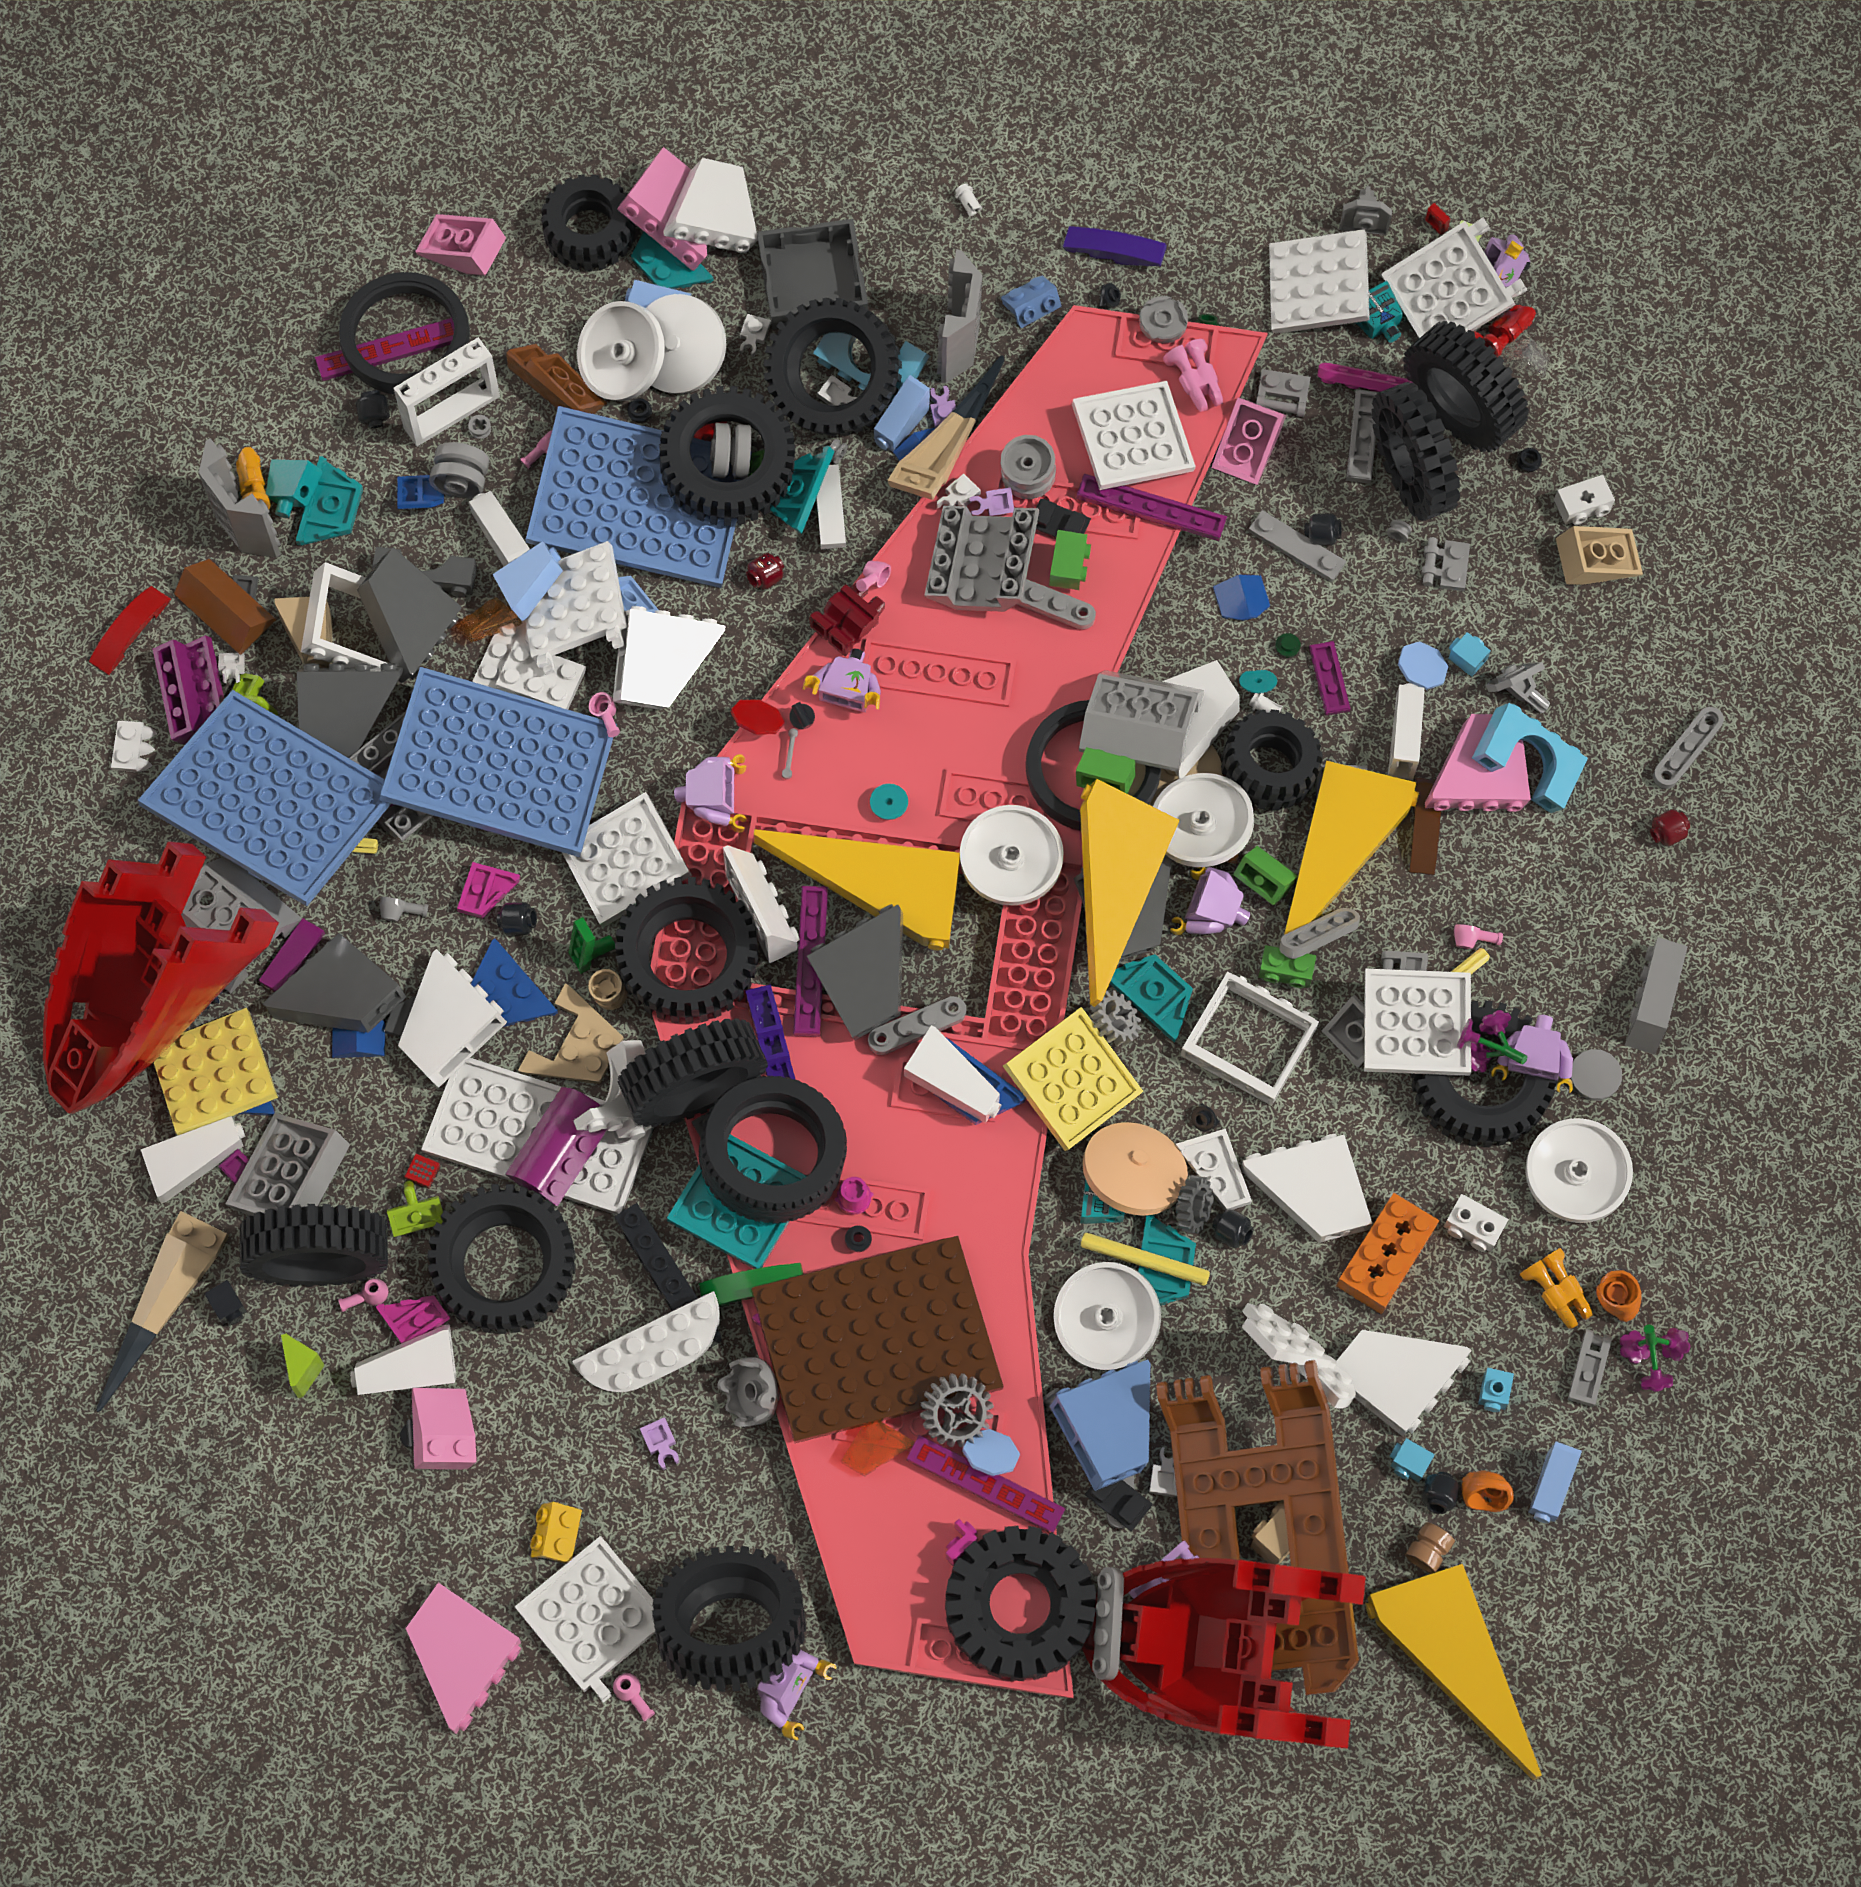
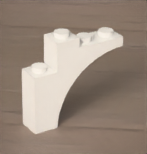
(615, 1111)

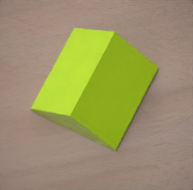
(302, 1364)

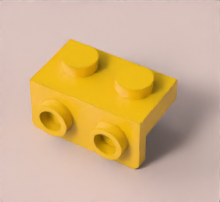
(555, 1532)

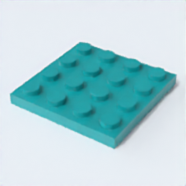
(715, 1224)

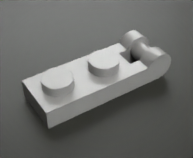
(1589, 1368)

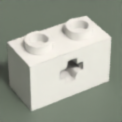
(1591, 491)

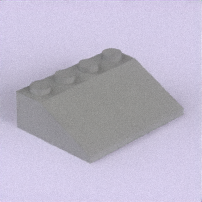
(288, 1166)

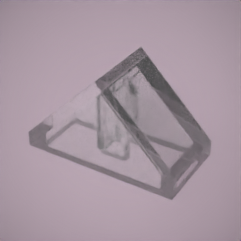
(1526, 356)

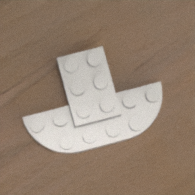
(511, 669)
(1292, 1344)

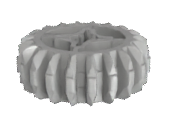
(961, 1400)

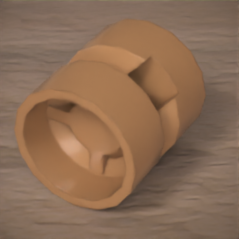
(1431, 1545)

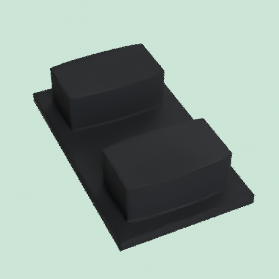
(1055, 518)
(1121, 1503)

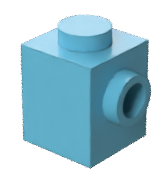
(1468, 653)
(1495, 1389)
(1410, 1460)

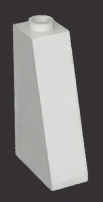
(497, 528)
(1406, 732)
(950, 1075)
(189, 1156)
(412, 1364)

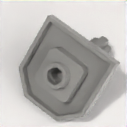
(1366, 214)
(1520, 684)

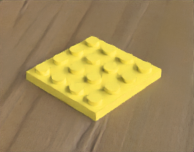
(214, 1072)
(1073, 1079)

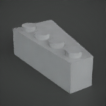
(1656, 996)

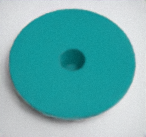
(1258, 681)
(889, 801)

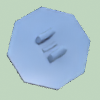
(1423, 665)
(992, 1453)

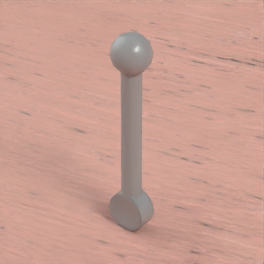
(787, 773)

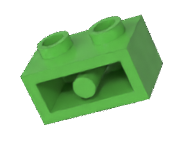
(1068, 560)
(1106, 767)
(1265, 875)
(1278, 968)

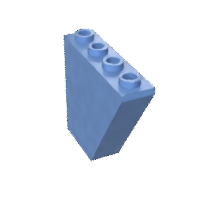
(1108, 1423)

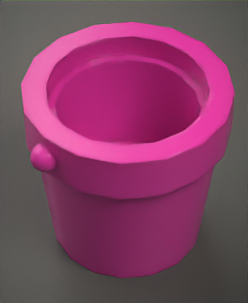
(854, 1196)

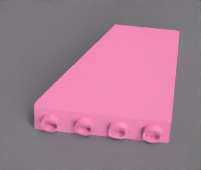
(652, 203)
(1470, 785)
(460, 1653)

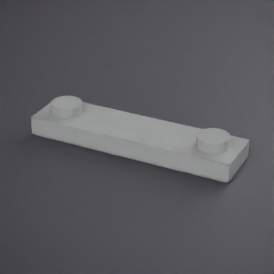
(1362, 439)
(1297, 546)

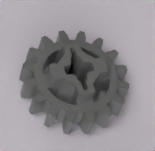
(1194, 1204)

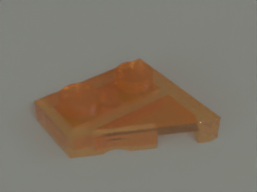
(487, 620)
(875, 1446)

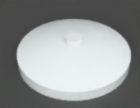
(691, 343)
(620, 351)
(1212, 816)
(1011, 855)
(1579, 1170)
(1107, 1316)

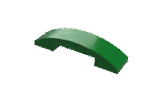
(738, 1285)

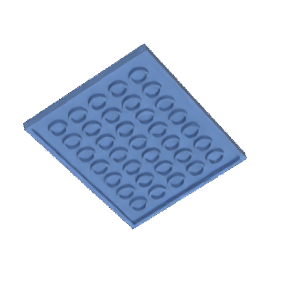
(608, 486)
(498, 762)
(268, 797)

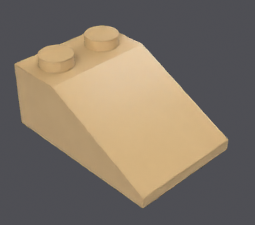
(1598, 554)

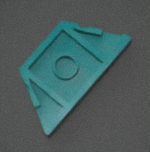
(664, 268)
(804, 488)
(331, 507)
(1155, 992)
(1170, 1244)

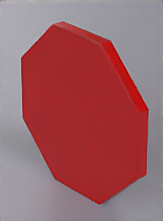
(757, 717)

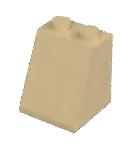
(293, 617)

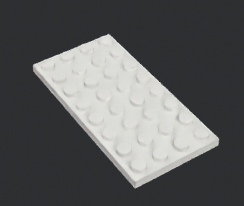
(493, 1112)

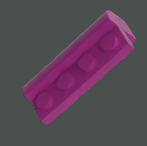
(188, 685)
(556, 1148)

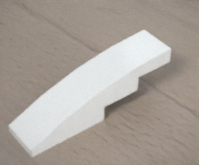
(831, 510)

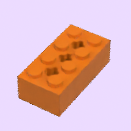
(1392, 1269)

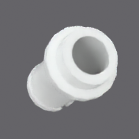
(967, 198)
(1262, 703)

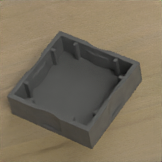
(810, 266)

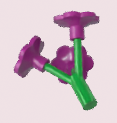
(1480, 1055)
(1635, 1348)

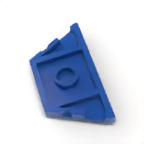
(510, 987)
(1009, 1095)

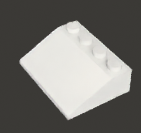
(758, 896)

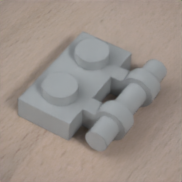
(1454, 564)

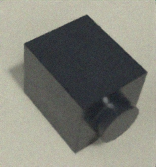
(226, 1303)

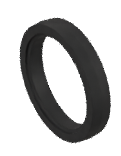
(384, 287)
(1041, 792)

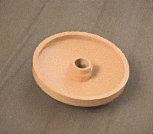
(1134, 1168)

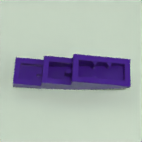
(1119, 246)
(769, 1031)

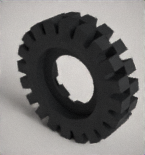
(1025, 1553)

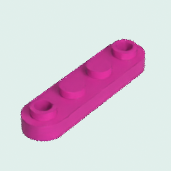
(1357, 378)

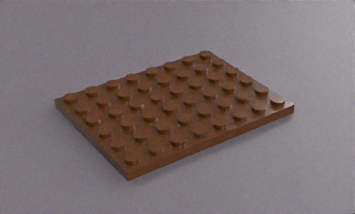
(873, 1337)

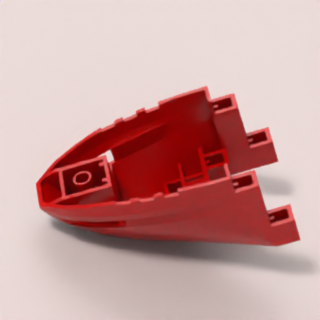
(136, 973)
(1211, 1642)

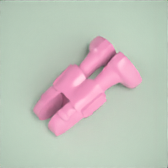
(1195, 381)

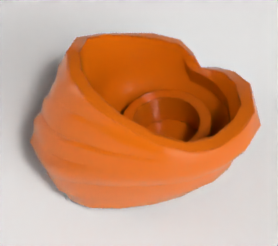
(1620, 1294)
(1486, 1484)

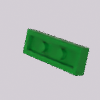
(585, 948)

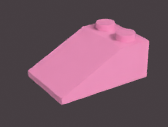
(462, 243)
(1248, 440)
(442, 1429)

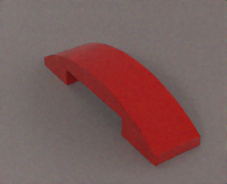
(127, 628)

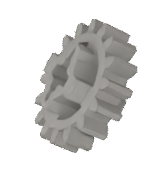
(1116, 1019)

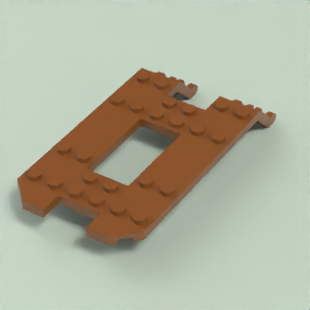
(1294, 1471)

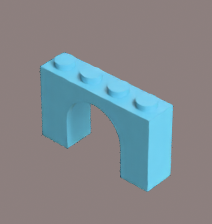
(837, 351)
(1560, 761)

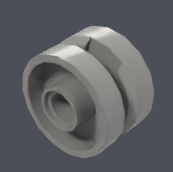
(730, 450)
(1028, 466)
(459, 470)

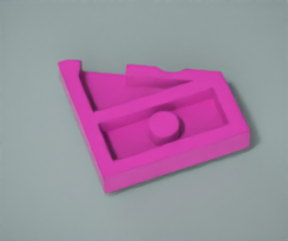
(485, 889)
(413, 1317)

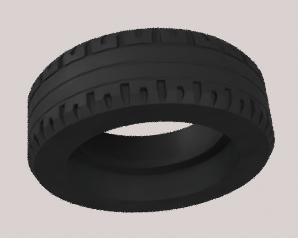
(781, 1097)

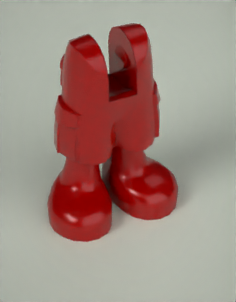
(1508, 327)

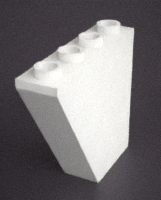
(714, 208)
(660, 655)
(1215, 712)
(448, 1020)
(1314, 1186)
(1400, 1375)

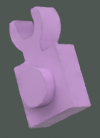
(942, 407)
(996, 501)
(659, 1439)

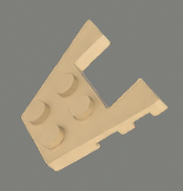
(584, 1049)

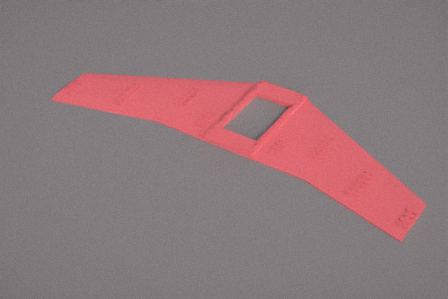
(956, 736)

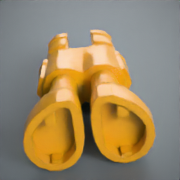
(250, 475)
(1559, 1296)

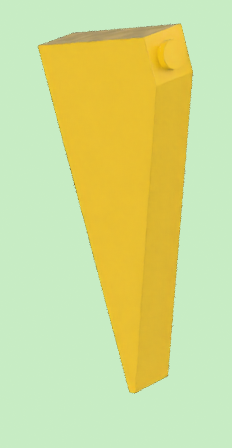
(1348, 825)
(1121, 858)
(878, 876)
(1447, 1637)

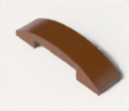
(1425, 831)

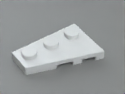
(1214, 1158)

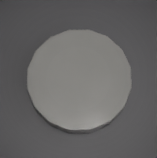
(1163, 319)
(1596, 1075)

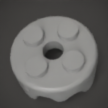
(739, 1385)

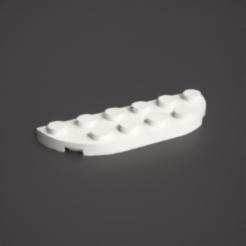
(653, 1348)

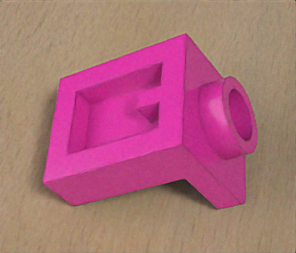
(957, 1546)

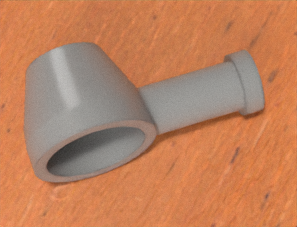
(392, 908)

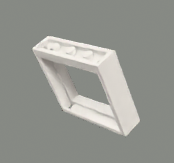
(438, 377)
(347, 582)
(1229, 1072)

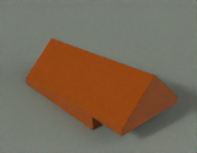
(553, 379)
(222, 605)

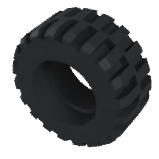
(584, 249)
(1285, 735)

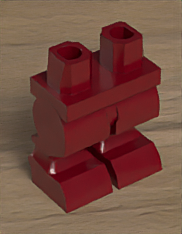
(852, 613)

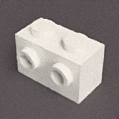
(1475, 1224)

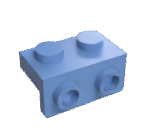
(1032, 300)

